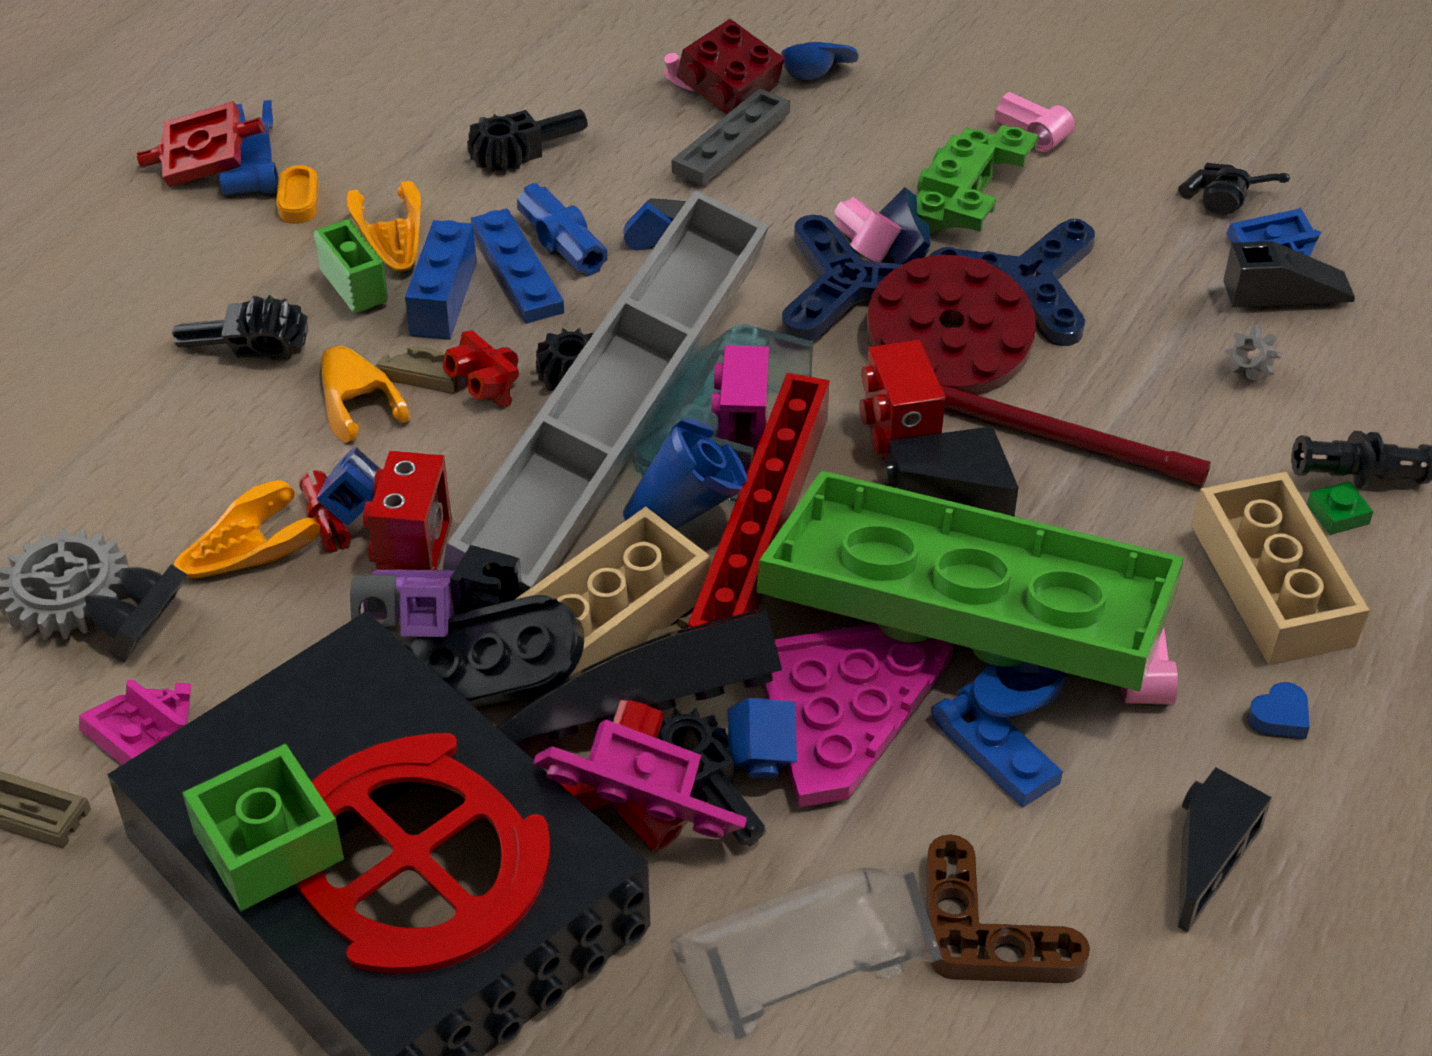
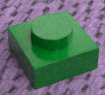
(1340, 508)

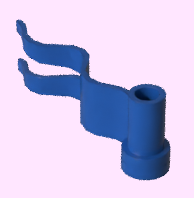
(256, 169)

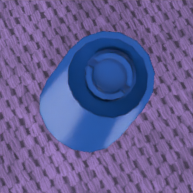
(815, 59)
(1017, 688)

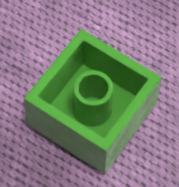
(263, 826)

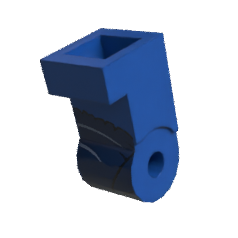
(352, 482)

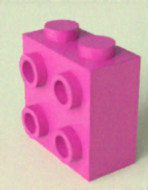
(743, 394)

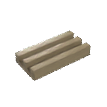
(36, 822)

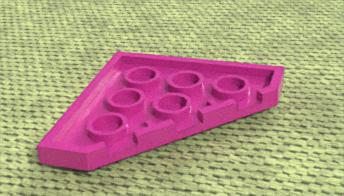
(850, 701)

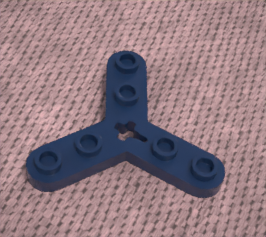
(1051, 257)
(830, 294)

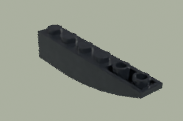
(655, 674)

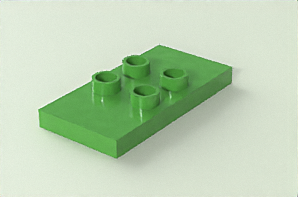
(974, 579)

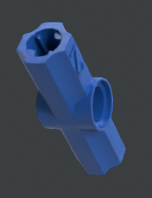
(562, 229)

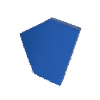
(1285, 228)

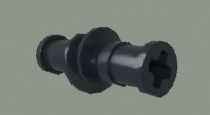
(1362, 457)

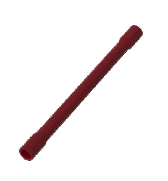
(1169, 463)

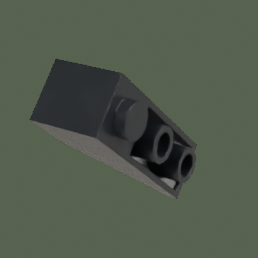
(1276, 275)

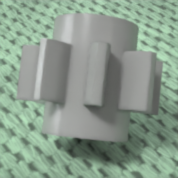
(1250, 343)

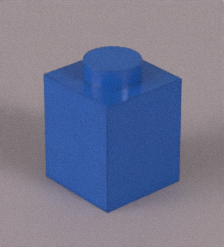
(762, 736)

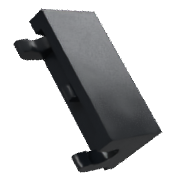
(485, 579)

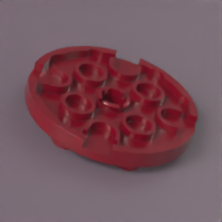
(992, 313)

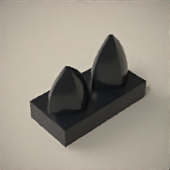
(130, 623)

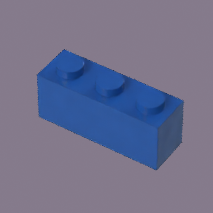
(441, 279)

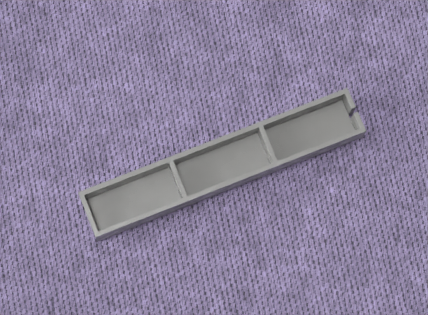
(612, 391)

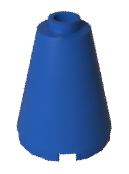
(687, 476)

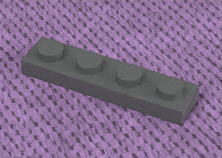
(730, 137)

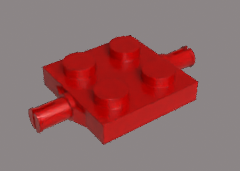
(201, 144)

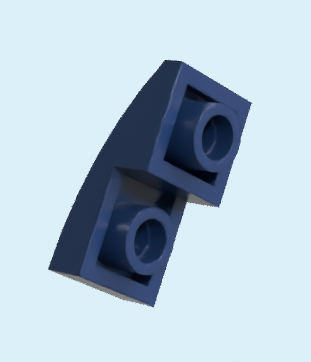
(915, 234)

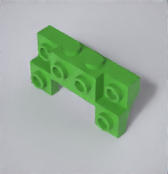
(962, 170)

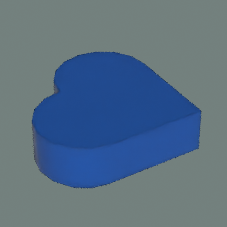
(645, 227)
(1281, 711)

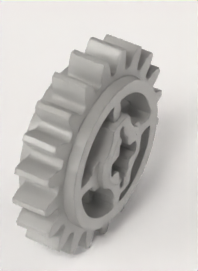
(53, 578)

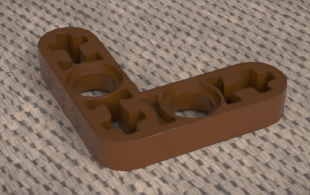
(968, 933)

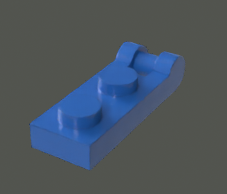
(997, 747)

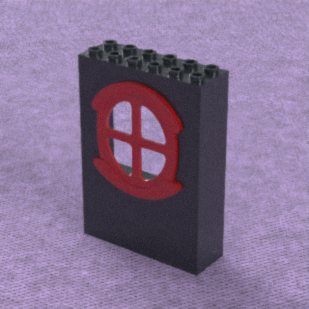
(366, 731)

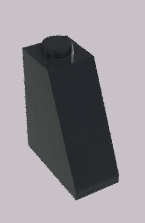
(954, 467)

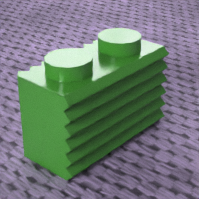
(351, 265)

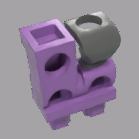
(414, 596)

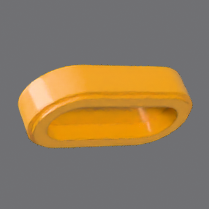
(297, 194)

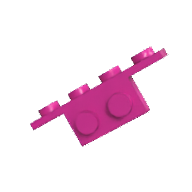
(642, 770)

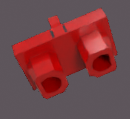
(487, 370)

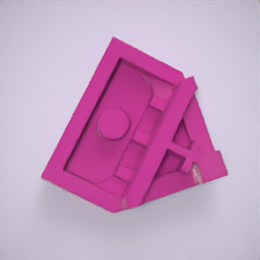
(136, 720)

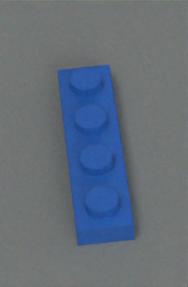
(517, 266)

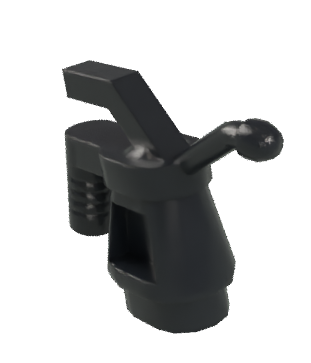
(1224, 186)

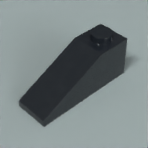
(1217, 832)

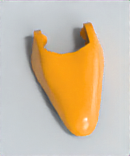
(392, 240)
(350, 375)
(236, 537)

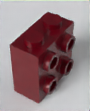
(729, 66)

